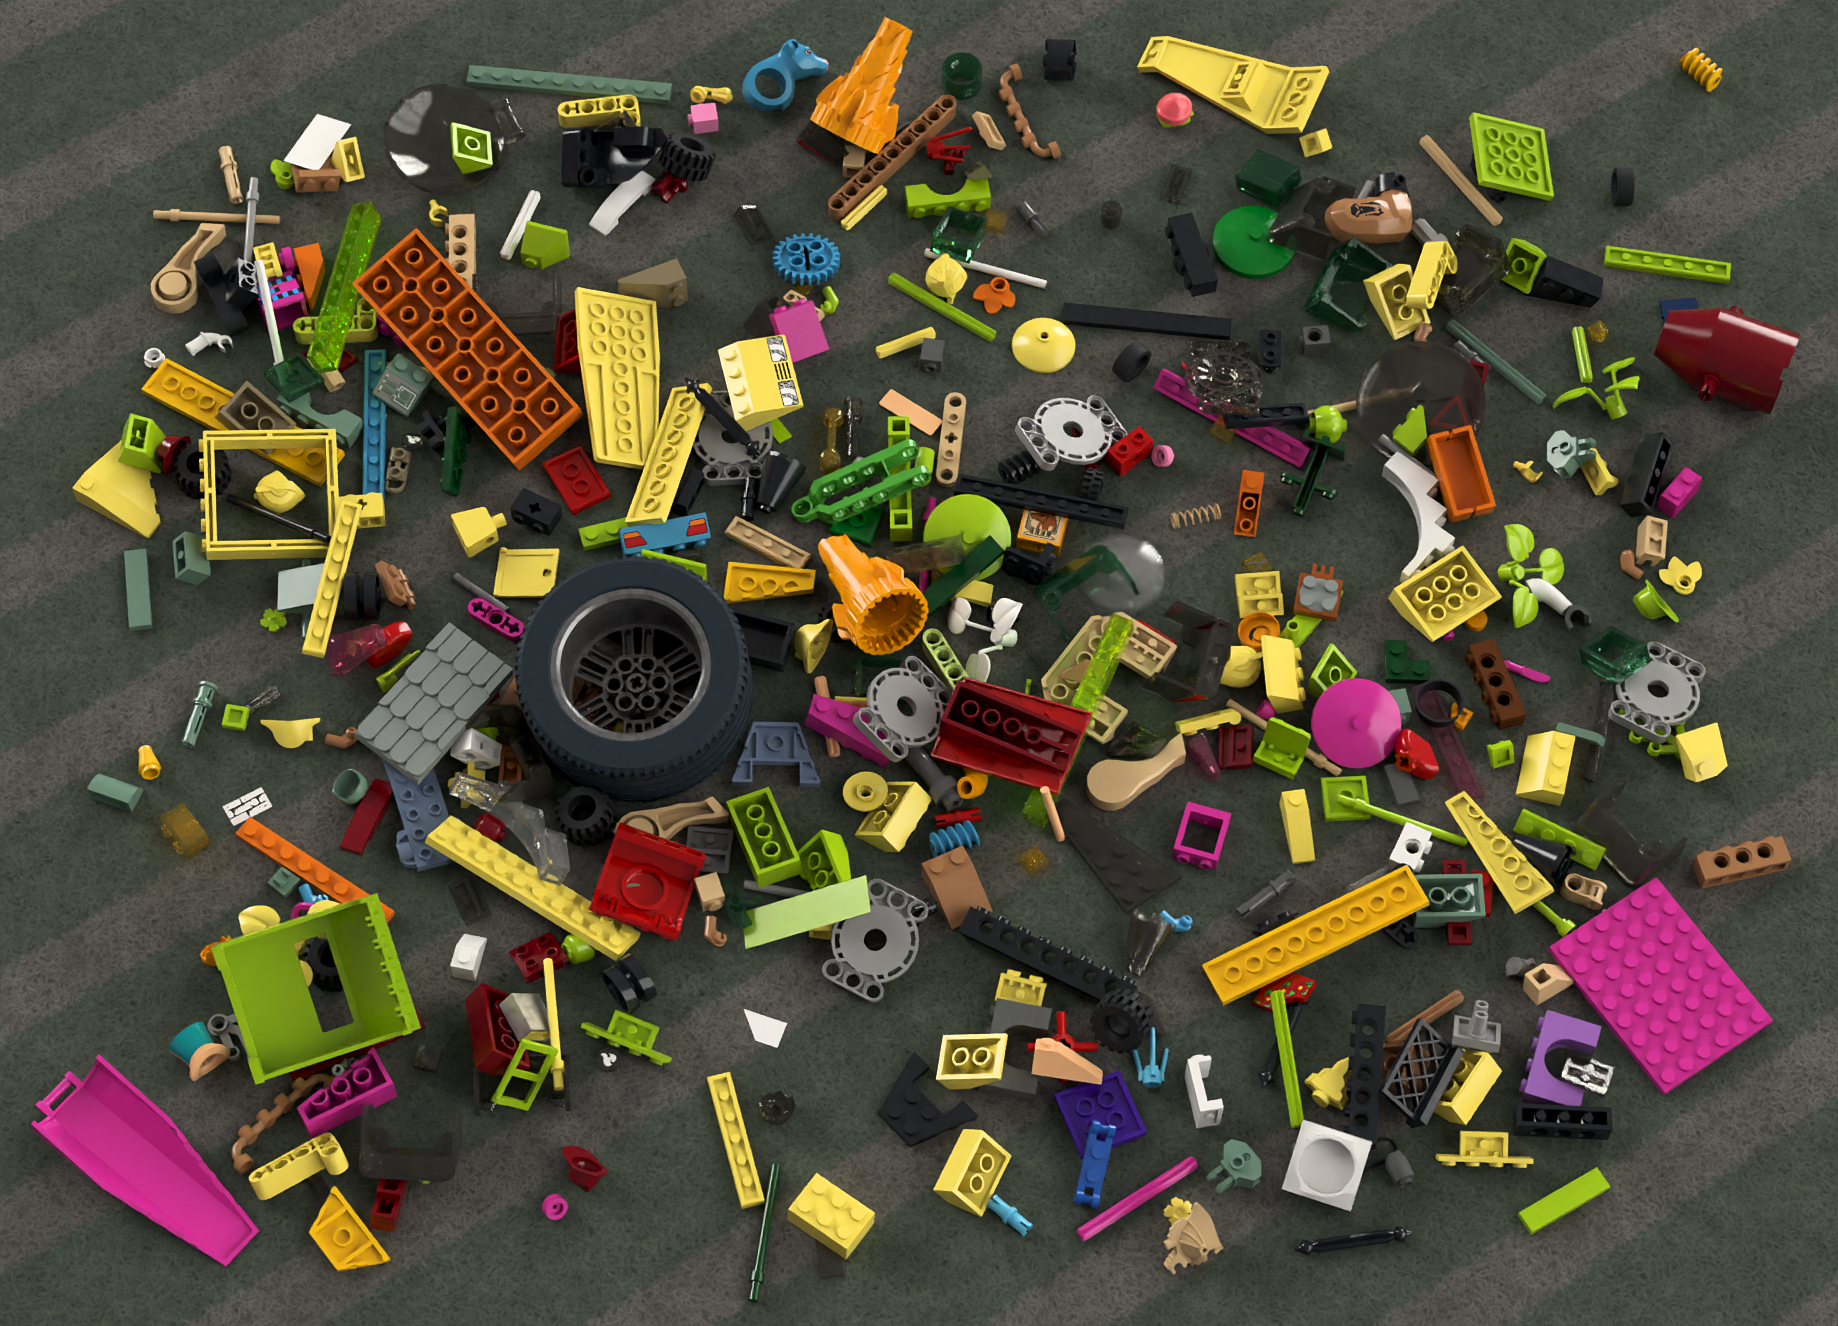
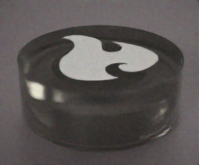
(412, 442)
(608, 1060)

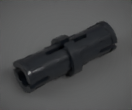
(748, 498)

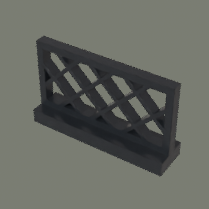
(1433, 1084)

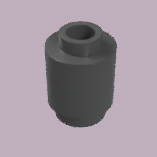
(1399, 1169)

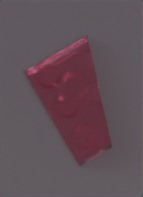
(353, 647)

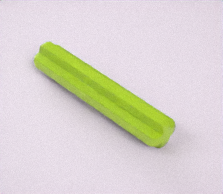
(1582, 354)

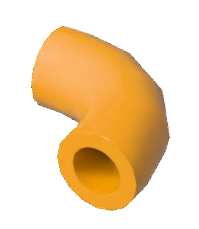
(972, 784)

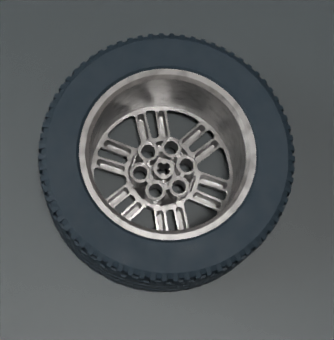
(616, 598)

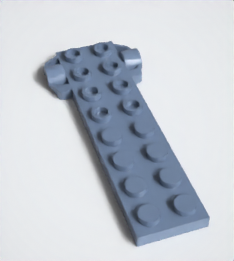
(421, 812)

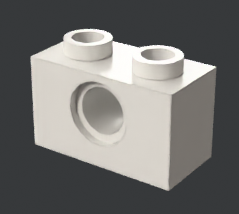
(1411, 838)

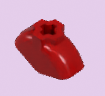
(397, 637)
(1415, 755)

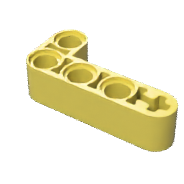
(597, 111)
(1434, 262)
(305, 326)
(298, 1165)

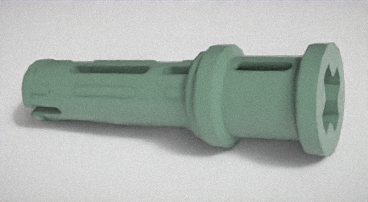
(201, 705)

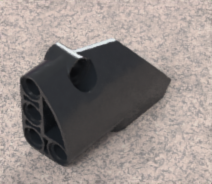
(607, 154)

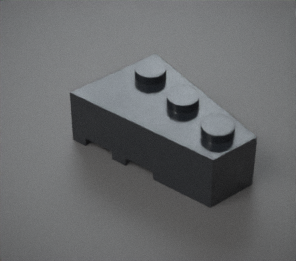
(1566, 284)

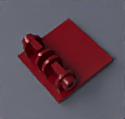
(530, 956)

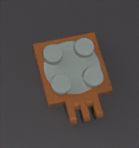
(1318, 594)

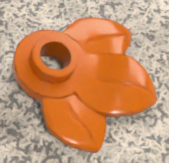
(993, 297)

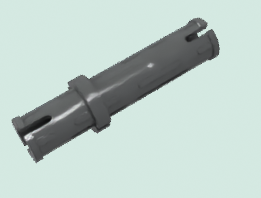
(1273, 889)

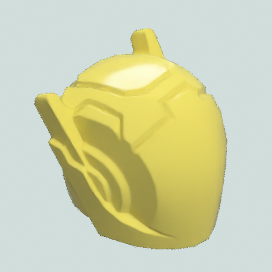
(945, 277)
(278, 493)
(1241, 667)

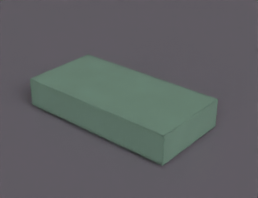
(1581, 734)

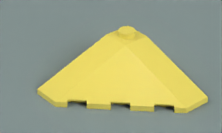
(119, 493)

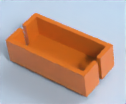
(1460, 474)

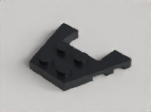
(913, 1114)

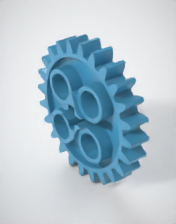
(821, 256)

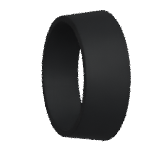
(1443, 685)

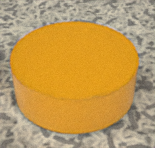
(1477, 622)

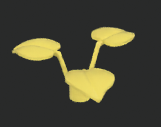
(261, 917)

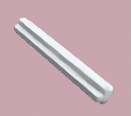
(519, 225)

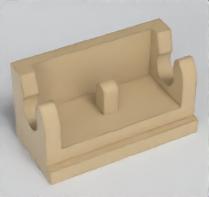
(1651, 540)

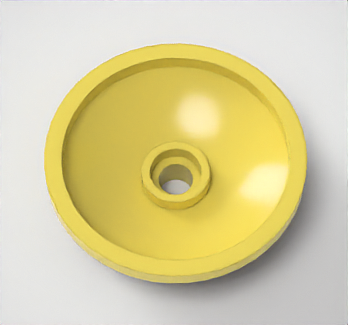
(1043, 354)

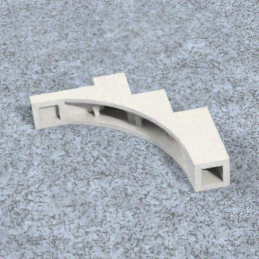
(1419, 490)

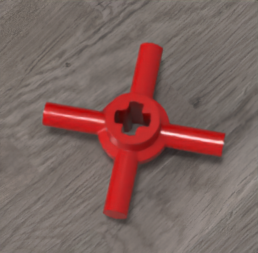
(1067, 1040)

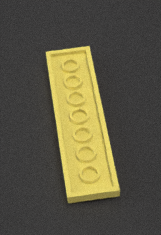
(667, 458)

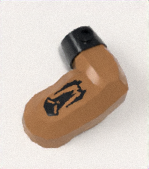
(1376, 218)

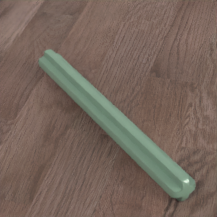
(1496, 362)

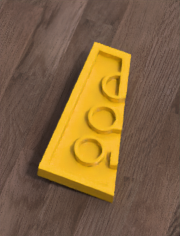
(760, 582)

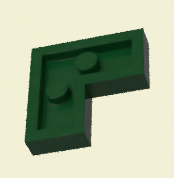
(1399, 668)

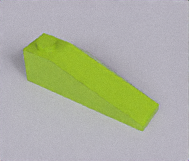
(824, 860)

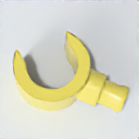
(436, 209)
(1526, 471)

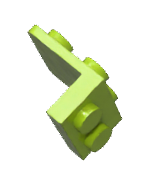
(1282, 748)

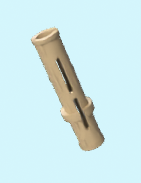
(229, 169)

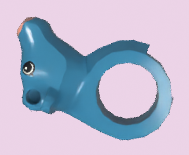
(786, 67)

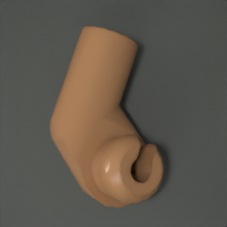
(1422, 331)
(1628, 565)
(343, 741)
(711, 934)

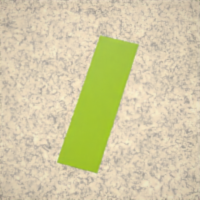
(807, 911)

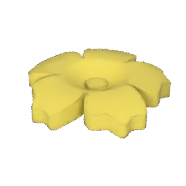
(1178, 1210)

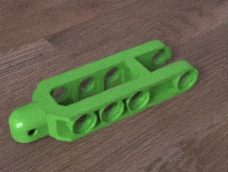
(879, 464)

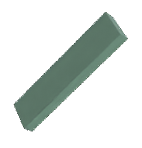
(138, 589)

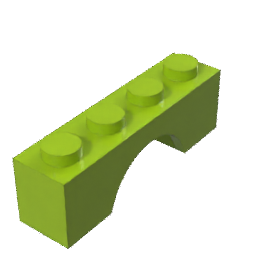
(924, 202)

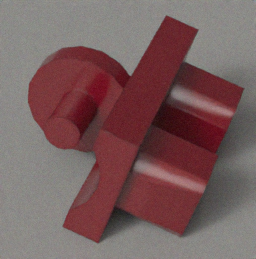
(669, 186)

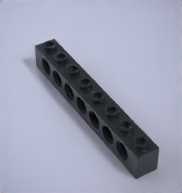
(978, 917)

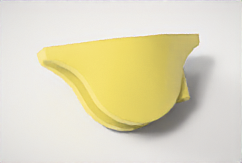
(812, 643)
(291, 733)

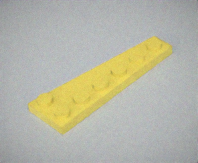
(1507, 866)

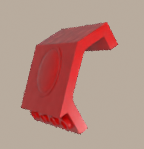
(665, 876)

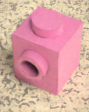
(703, 118)

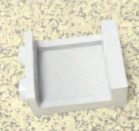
(1205, 1112)

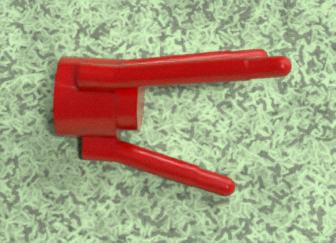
(936, 148)

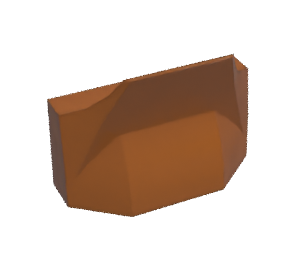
(509, 766)

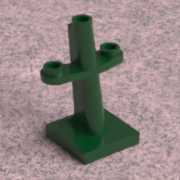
(1322, 450)

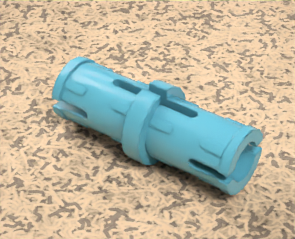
(1009, 1215)

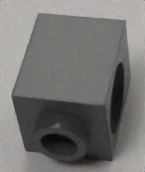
(1320, 335)
(932, 355)

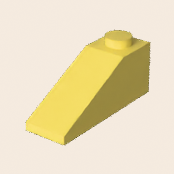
(1297, 826)

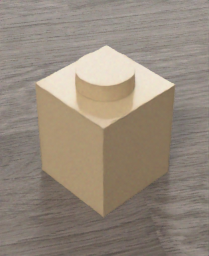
(854, 160)
(709, 892)

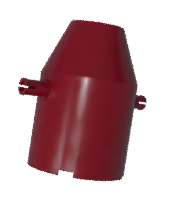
(1727, 355)

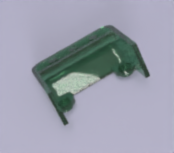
(1051, 590)

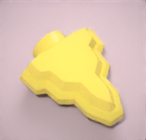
(1330, 1085)

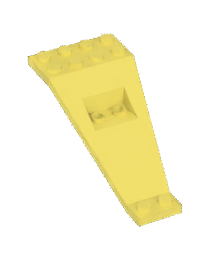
(1252, 89)

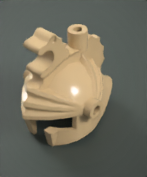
(1191, 1239)

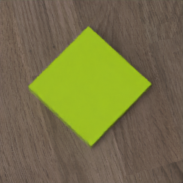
(1350, 786)

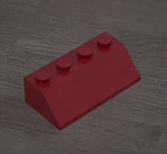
(490, 1032)

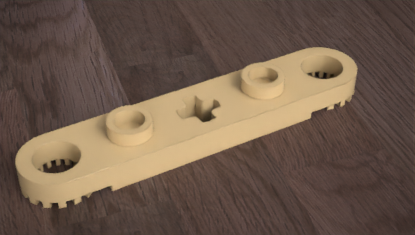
(950, 452)

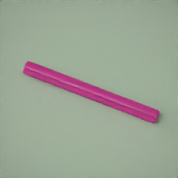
(1137, 1198)

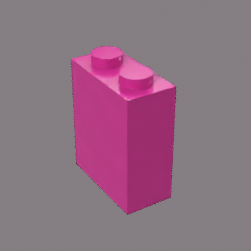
(801, 329)

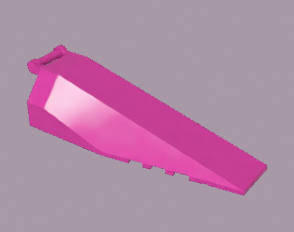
(142, 1160)

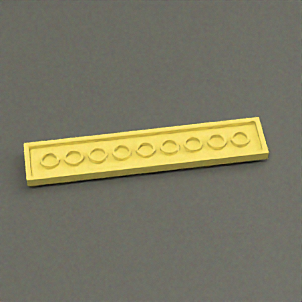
(522, 882)

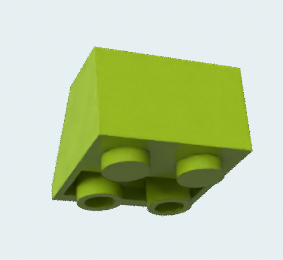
(140, 444)

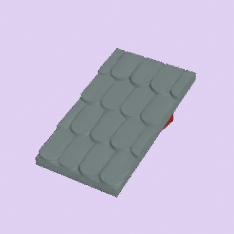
(433, 703)

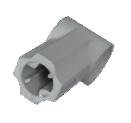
(1425, 233)

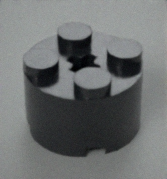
(1059, 59)

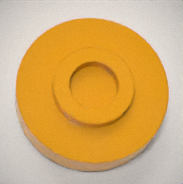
(1264, 624)

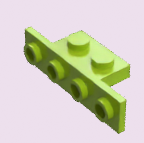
(630, 1032)

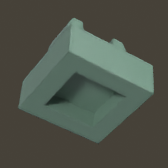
(283, 882)

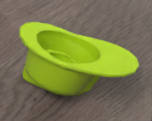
(1652, 605)

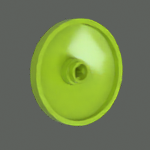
(974, 521)

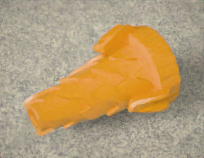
(858, 102)
(879, 606)

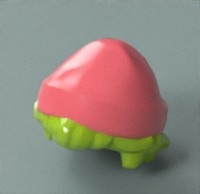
(1174, 110)

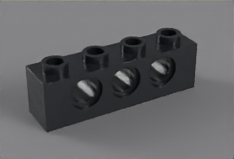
(1562, 1121)

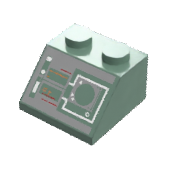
(403, 385)

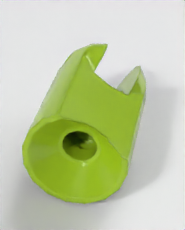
(925, 457)

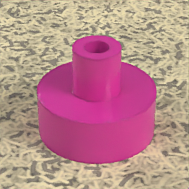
(554, 1207)

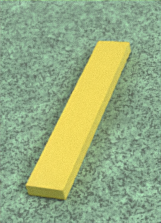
(735, 1140)

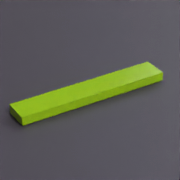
(1667, 264)

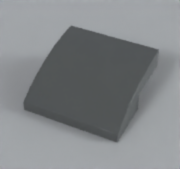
(715, 843)

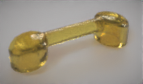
(832, 418)

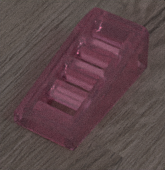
(1203, 756)

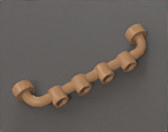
(1021, 125)
(267, 1119)

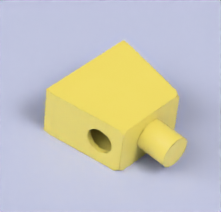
(477, 529)

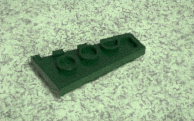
(454, 453)

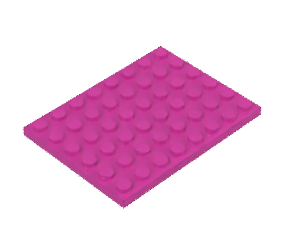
(1660, 985)

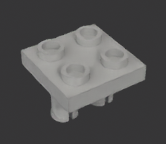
(1477, 1031)

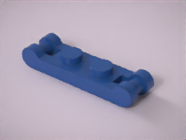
(1094, 1164)

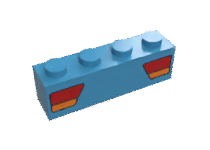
(672, 535)

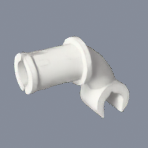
(208, 339)

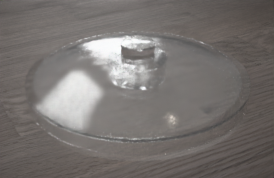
(1111, 591)

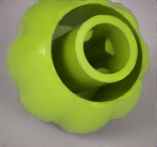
(1327, 422)

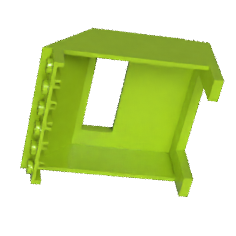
(275, 1001)

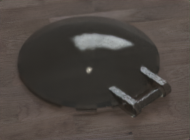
(421, 143)

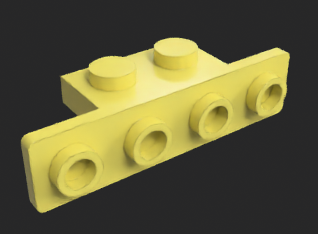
(1484, 1147)

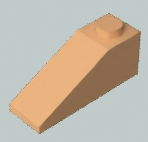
(1059, 1061)

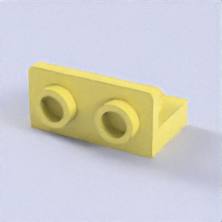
(1021, 989)

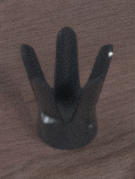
(931, 909)

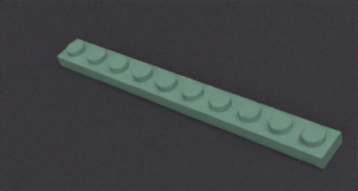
(567, 84)

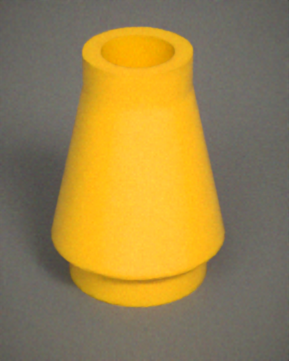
(148, 764)

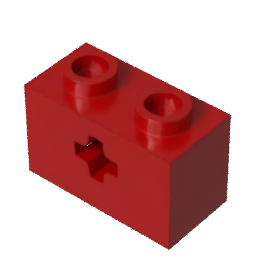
(1129, 451)

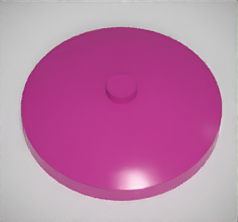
(1356, 723)

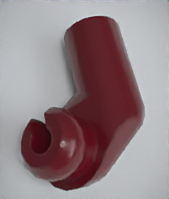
(949, 165)

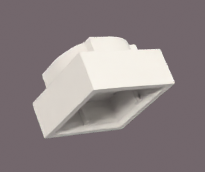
(1326, 1165)

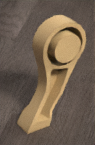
(176, 284)
(1118, 782)
(674, 818)

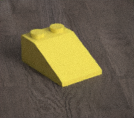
(1389, 295)
(971, 1060)

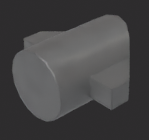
(1519, 967)

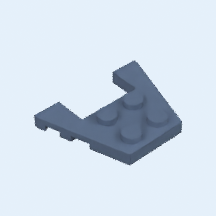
(776, 745)

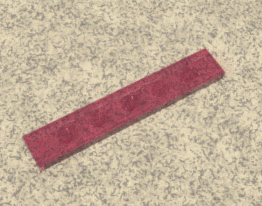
(1449, 746)

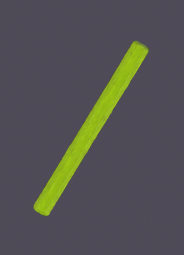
(942, 307)
(1287, 1058)

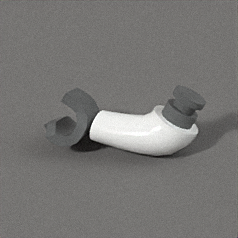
(1555, 599)

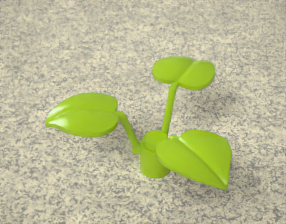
(1614, 402)
(1519, 544)

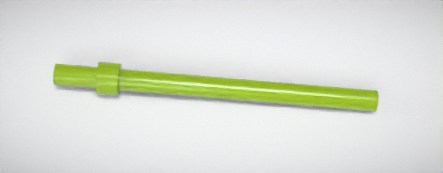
(1360, 806)

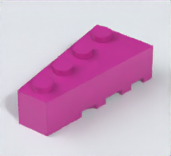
(836, 721)
(345, 1096)

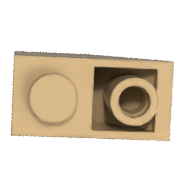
(1545, 982)

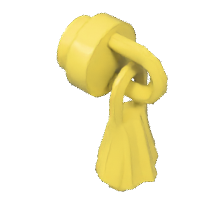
(699, 94)

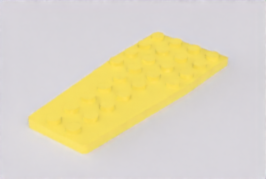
(619, 374)

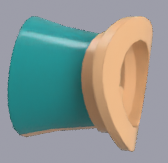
(198, 1050)

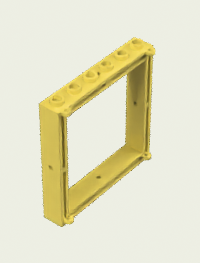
(264, 440)

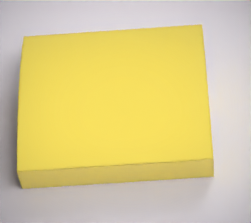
(1259, 593)

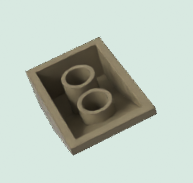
(660, 283)
(253, 411)

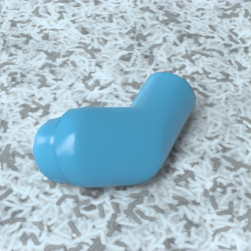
(308, 896)
(1182, 924)

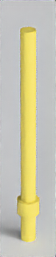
(557, 1066)

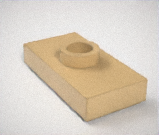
(989, 131)

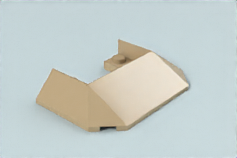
(1144, 654)

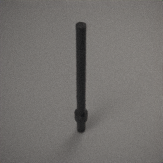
(308, 530)

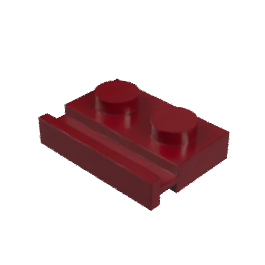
(1236, 747)

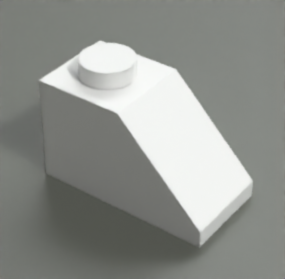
(468, 957)

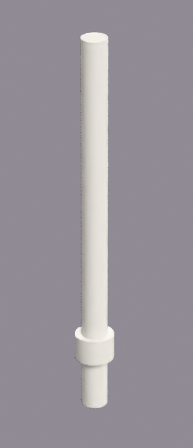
(260, 269)
(995, 271)

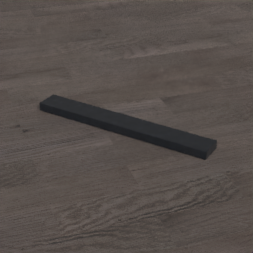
(1146, 321)
(1043, 501)

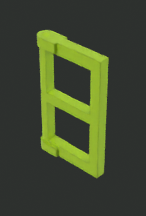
(538, 1078)

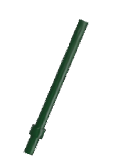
(757, 1275)

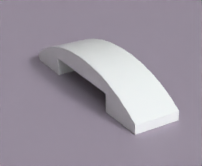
(619, 201)

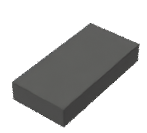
(1401, 786)

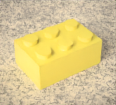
(831, 1216)

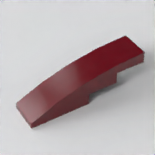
(367, 817)

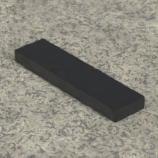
(1270, 416)

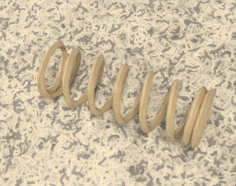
(1175, 517)

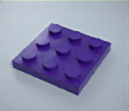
(1104, 1103)

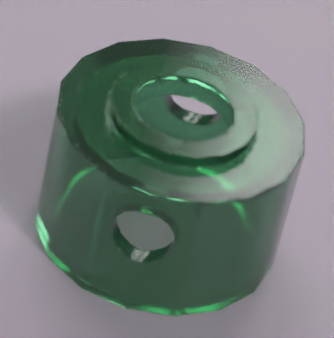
(968, 68)

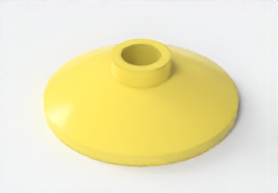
(862, 784)

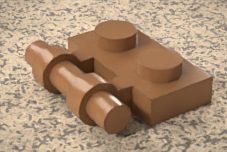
(395, 585)

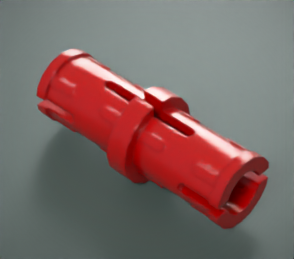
(957, 817)

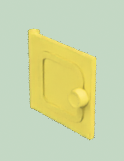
(522, 572)

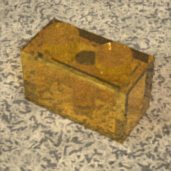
(184, 830)

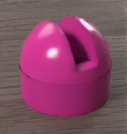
(1266, 710)

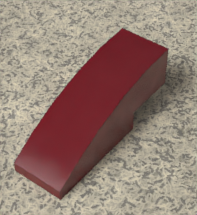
(388, 1204)

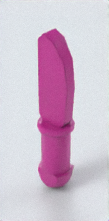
(1526, 672)

